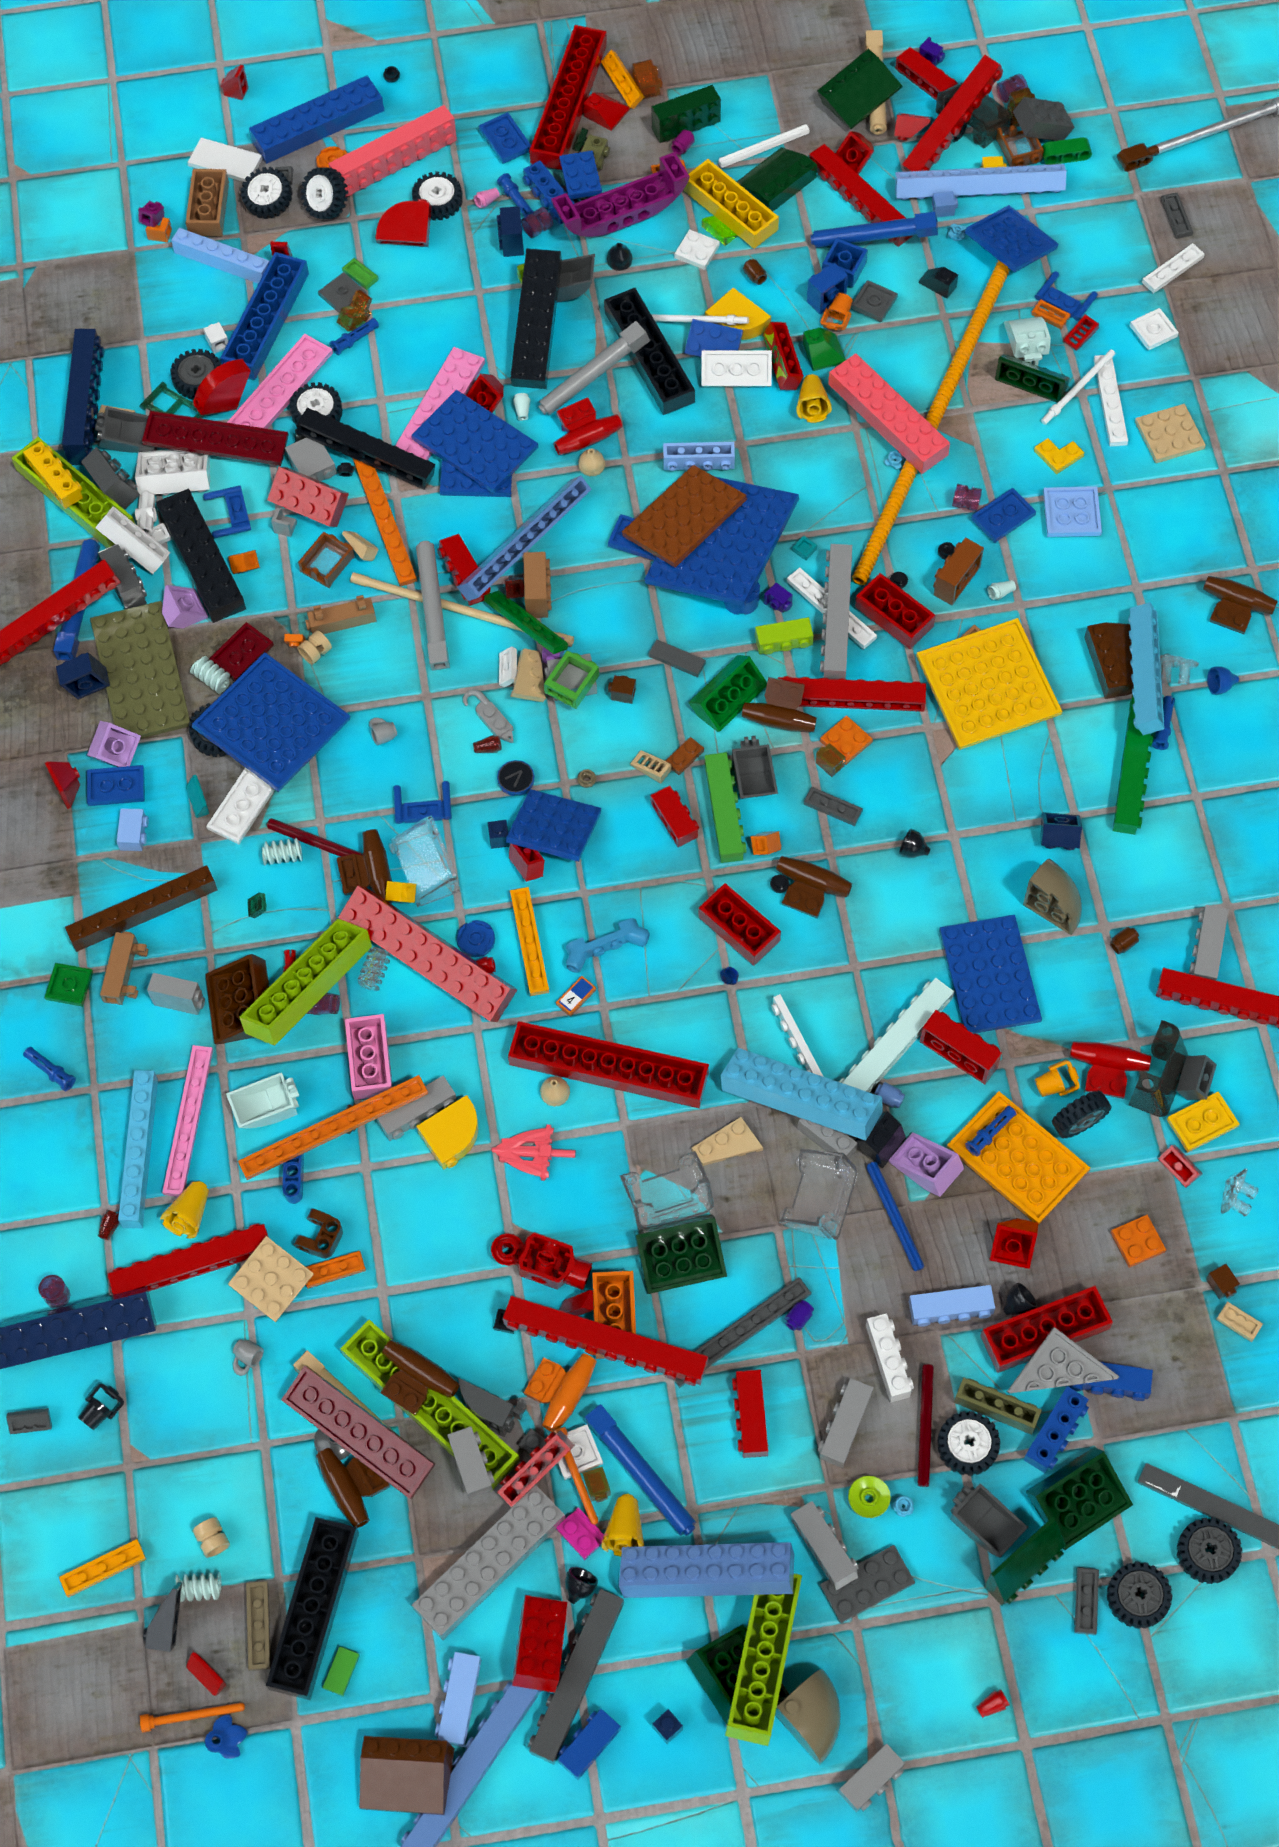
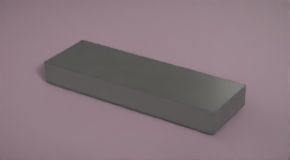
(1176, 215)
(677, 658)
(833, 806)
(1086, 1601)

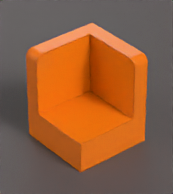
(160, 232)
(244, 561)
(766, 843)

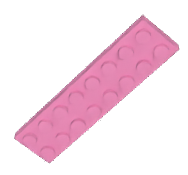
(456, 373)
(278, 387)

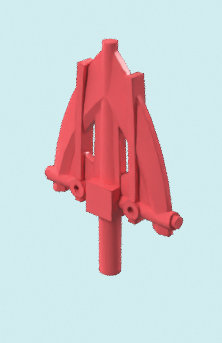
(511, 1150)

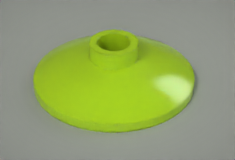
(876, 1489)

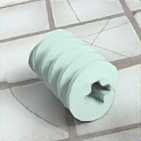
(211, 674)
(281, 852)
(200, 1587)

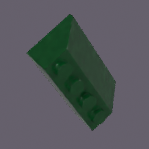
(1031, 378)

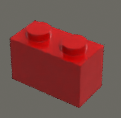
(527, 862)

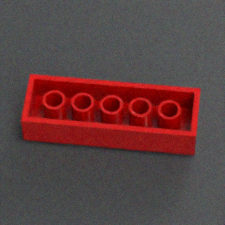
(1019, 1337)

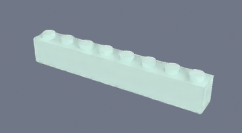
(899, 1037)

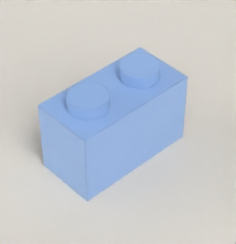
(132, 830)

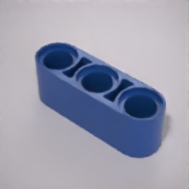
(295, 1181)

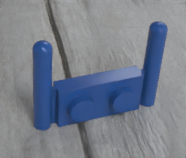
(1063, 300)
(236, 510)
(417, 811)

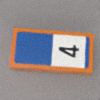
(575, 996)

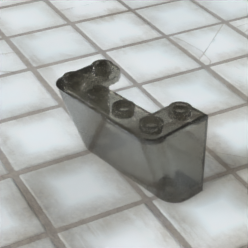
(983, 120)
(1170, 1048)

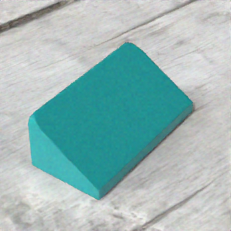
(197, 797)

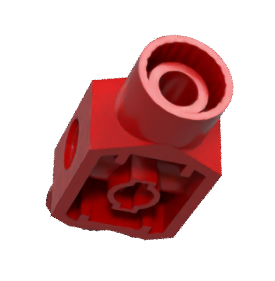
(542, 1260)

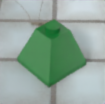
(822, 348)

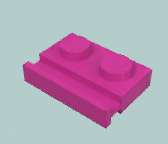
(580, 1533)

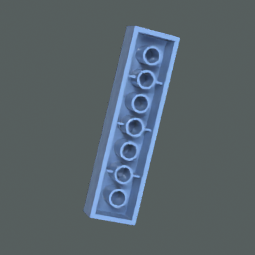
(707, 1570)

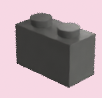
(1196, 1077)

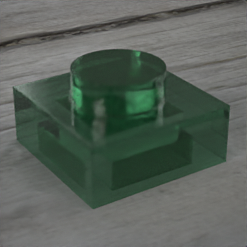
(580, 140)
(257, 905)

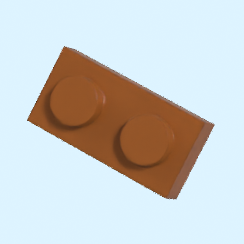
(685, 755)

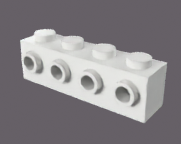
(132, 539)
(888, 1357)

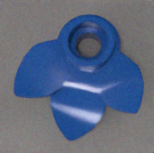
(229, 1737)

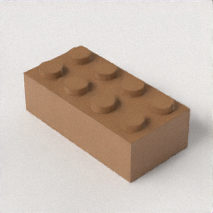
(207, 202)

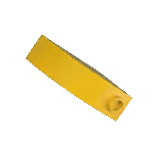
(737, 304)
(451, 1132)

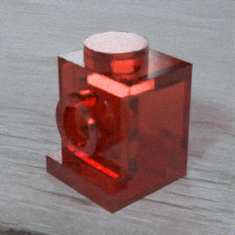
(515, 586)

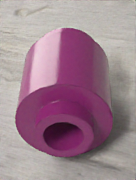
(682, 142)

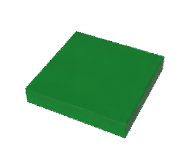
(68, 984)

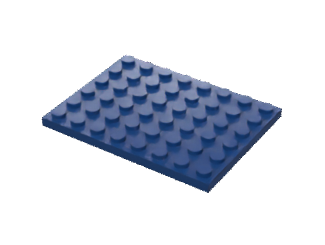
(735, 553)

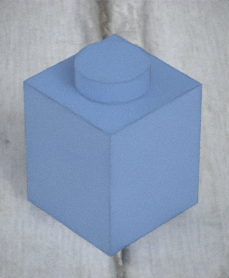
(944, 204)

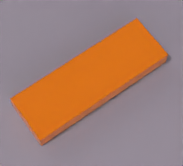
(336, 1269)

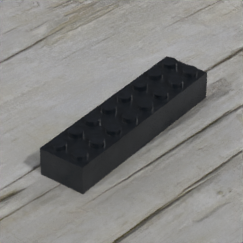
(536, 318)
(655, 359)
(201, 555)
(312, 1609)

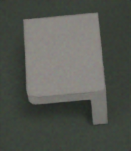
(283, 524)

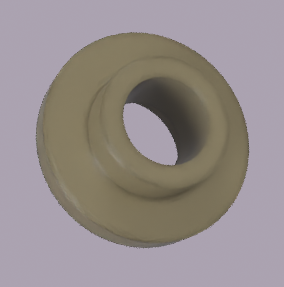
(586, 774)

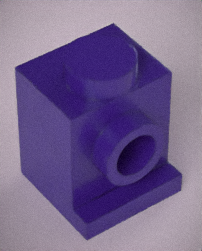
(932, 51)
(778, 598)

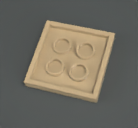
(1170, 433)
(271, 1279)

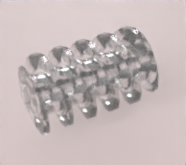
(372, 968)

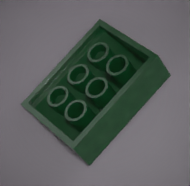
(859, 89)
(779, 177)
(680, 1253)
(1081, 1496)
(1026, 1562)
(718, 1666)

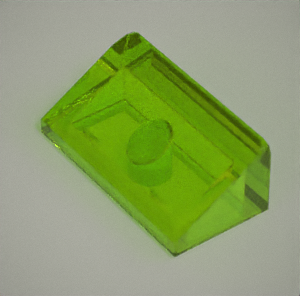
(718, 230)

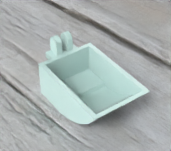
(1028, 338)
(264, 1102)

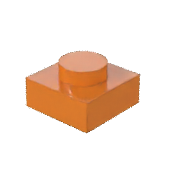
(294, 640)

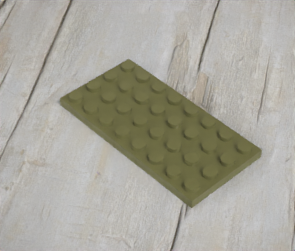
(141, 670)

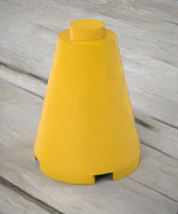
(813, 400)
(187, 1211)
(624, 1526)

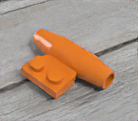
(559, 1388)

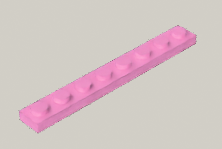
(187, 1121)

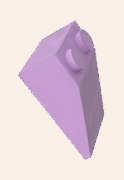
(927, 1163)

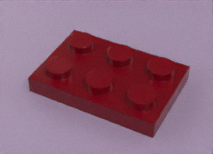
(241, 650)

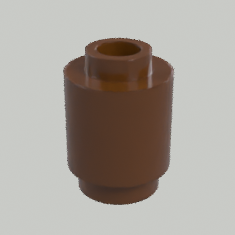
(755, 271)
(1124, 940)

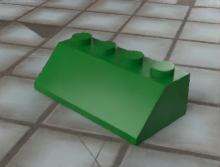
(728, 691)

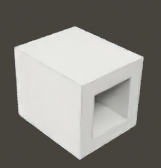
(216, 337)

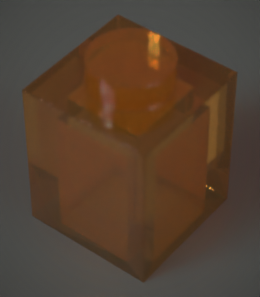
(830, 759)
(597, 1485)

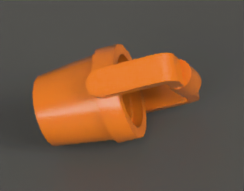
(838, 310)

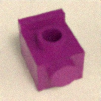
(151, 209)

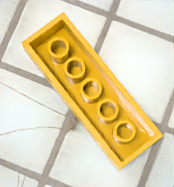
(731, 204)

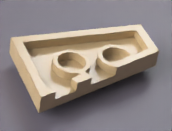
(529, 677)
(728, 1142)

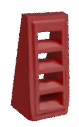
(280, 247)
(1085, 320)

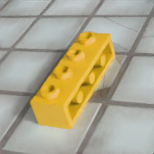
(53, 475)

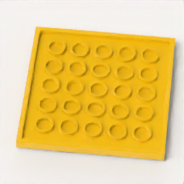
(988, 683)

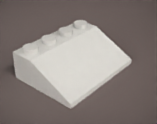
(172, 472)

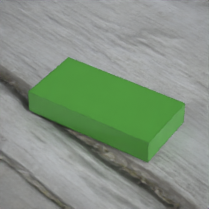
(360, 273)
(341, 1671)

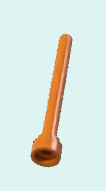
(579, 1483)
(149, 1722)

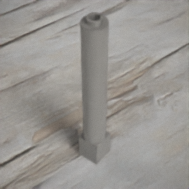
(631, 339)
(432, 606)

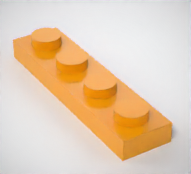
(622, 79)
(102, 1568)

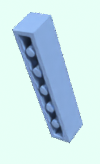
(219, 255)

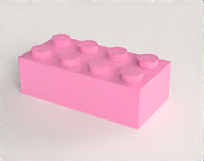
(368, 1056)

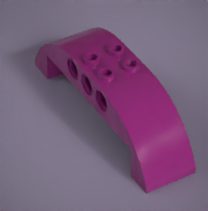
(626, 203)

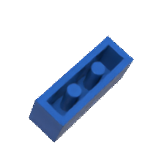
(588, 1743)

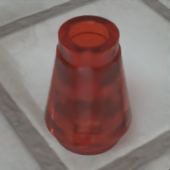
(488, 745)
(108, 1224)

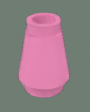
(484, 198)

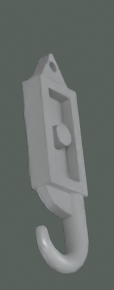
(491, 716)

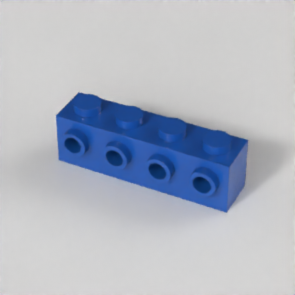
(544, 187)
(1056, 1429)

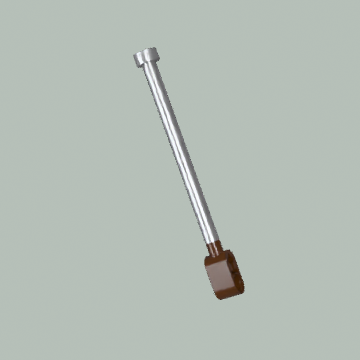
(1141, 155)

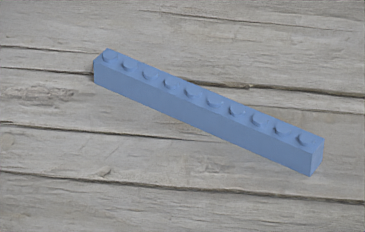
(524, 538)
(474, 1764)

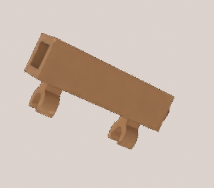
(341, 616)
(119, 968)

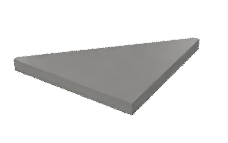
(1060, 1364)

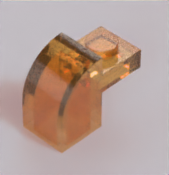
(357, 313)

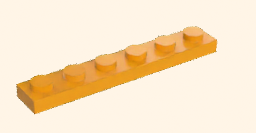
(529, 941)

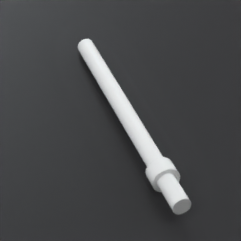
(729, 319)
(1055, 410)

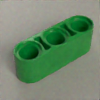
(1066, 151)

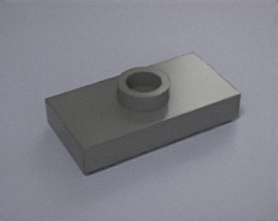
(29, 1421)

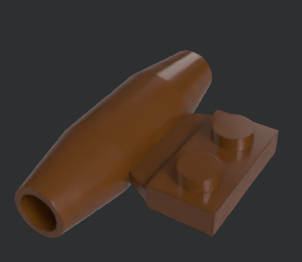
(1236, 603)
(780, 710)
(366, 870)
(810, 885)
(416, 1376)
(350, 1485)

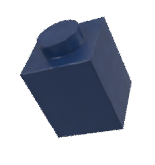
(498, 834)
(667, 1726)

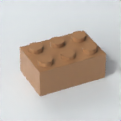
(537, 584)

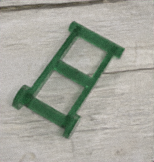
(162, 387)

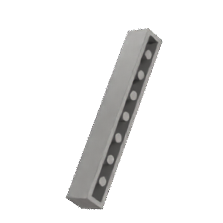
(837, 611)

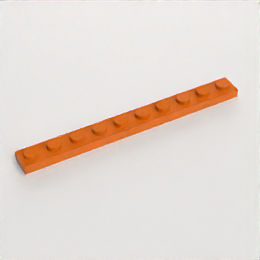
(386, 523)
(332, 1127)

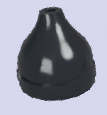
(619, 257)
(914, 845)
(1019, 1300)
(579, 1584)

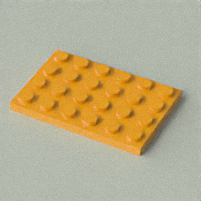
(1021, 1161)

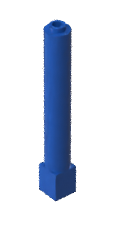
(921, 225)
(67, 639)
(607, 1430)

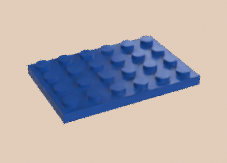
(475, 441)
(990, 974)

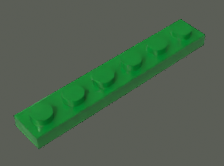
(526, 622)

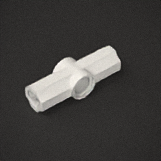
(146, 512)

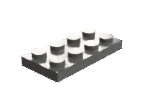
(876, 1581)

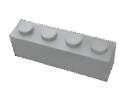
(1210, 942)
(412, 1114)
(846, 1422)
(824, 1545)

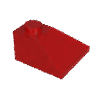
(604, 110)
(908, 125)
(855, 151)
(486, 391)
(65, 780)
(1014, 1242)

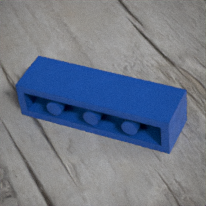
(1131, 1382)

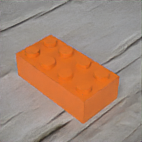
(614, 1300)

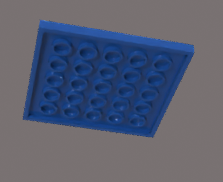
(271, 721)

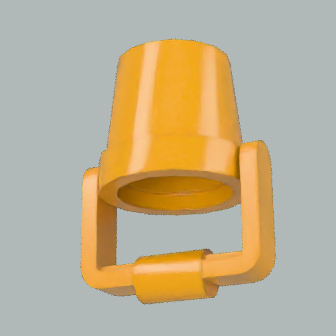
(1052, 1083)

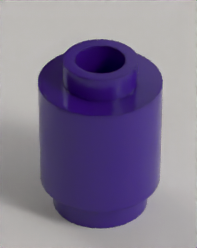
(799, 1315)

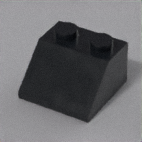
(883, 1139)

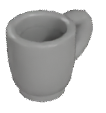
(382, 730)
(248, 1353)

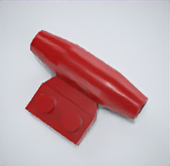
(583, 427)
(1109, 1066)

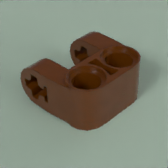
(325, 1221)

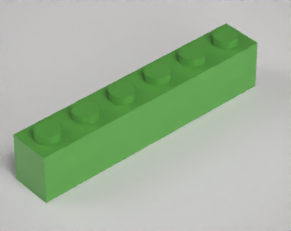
(724, 807)

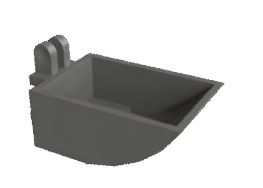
(575, 277)
(121, 430)
(753, 769)
(490, 1409)
(986, 1520)

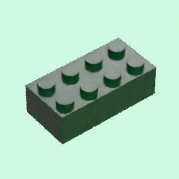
(686, 112)

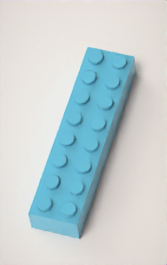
(802, 1093)

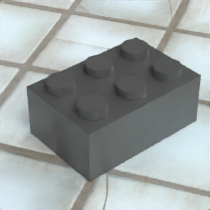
(1043, 119)
(111, 477)
(131, 587)

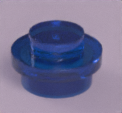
(729, 975)

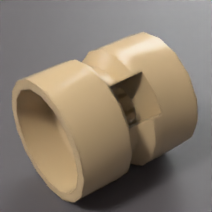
(315, 647)
(211, 1537)

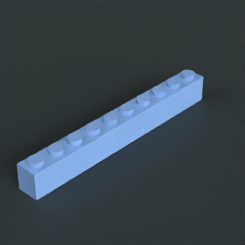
(981, 181)

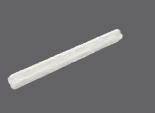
(763, 146)

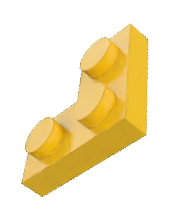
(1058, 459)

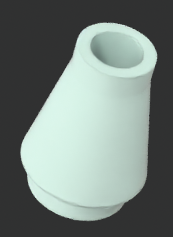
(522, 405)
(1001, 589)

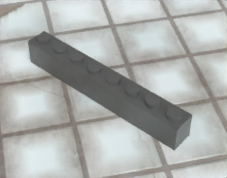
(576, 1677)

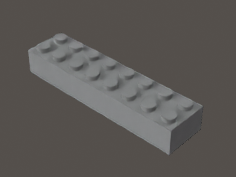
(488, 1562)

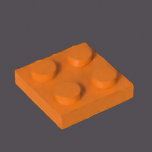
(847, 738)
(1138, 1241)

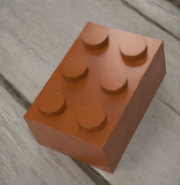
(958, 571)

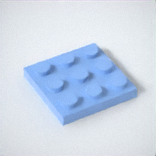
(1072, 511)

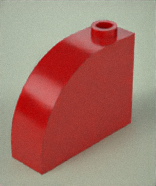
(405, 224)
(222, 388)

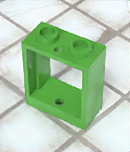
(564, 694)

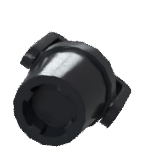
(96, 1412)

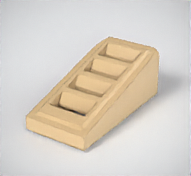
(362, 547)
(657, 776)

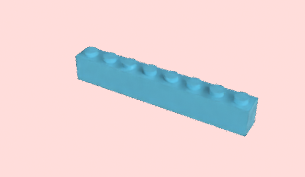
(1146, 669)
(138, 1149)

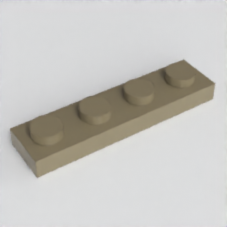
(258, 1626)

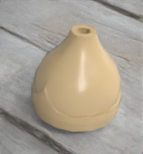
(591, 462)
(555, 1091)

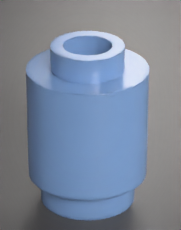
(890, 1095)

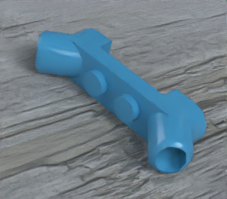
(628, 932)

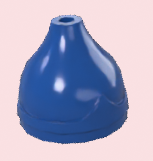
(1221, 680)

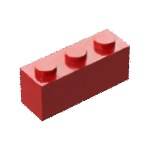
(674, 816)

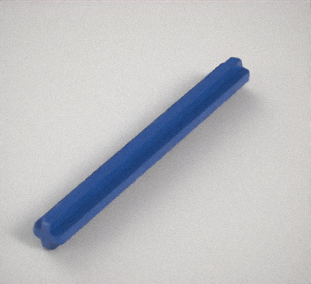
(895, 1216)

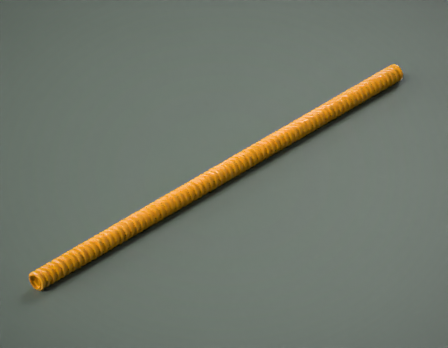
(934, 417)

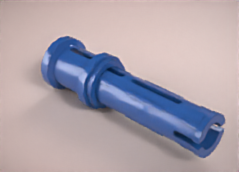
(511, 190)
(348, 339)
(1161, 737)
(55, 1072)
(983, 1135)

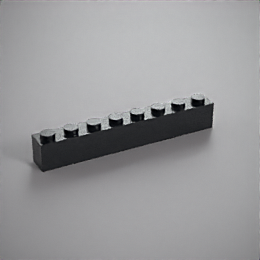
(365, 448)

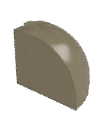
(1054, 897)
(812, 1715)

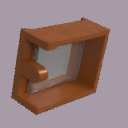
(1018, 148)
(326, 559)

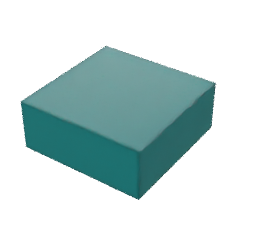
(804, 547)

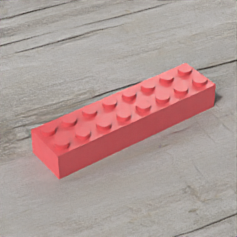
(396, 149)
(889, 413)

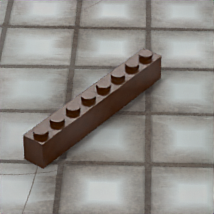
(141, 908)

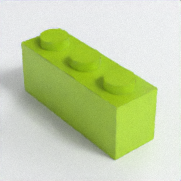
(784, 636)

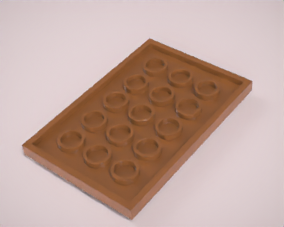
(684, 515)

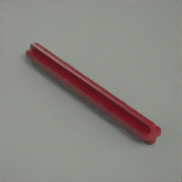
(310, 839)
(925, 1425)

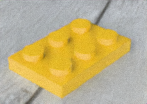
(1202, 1122)

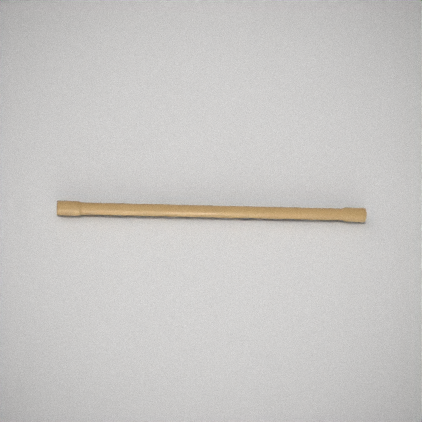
(366, 581)

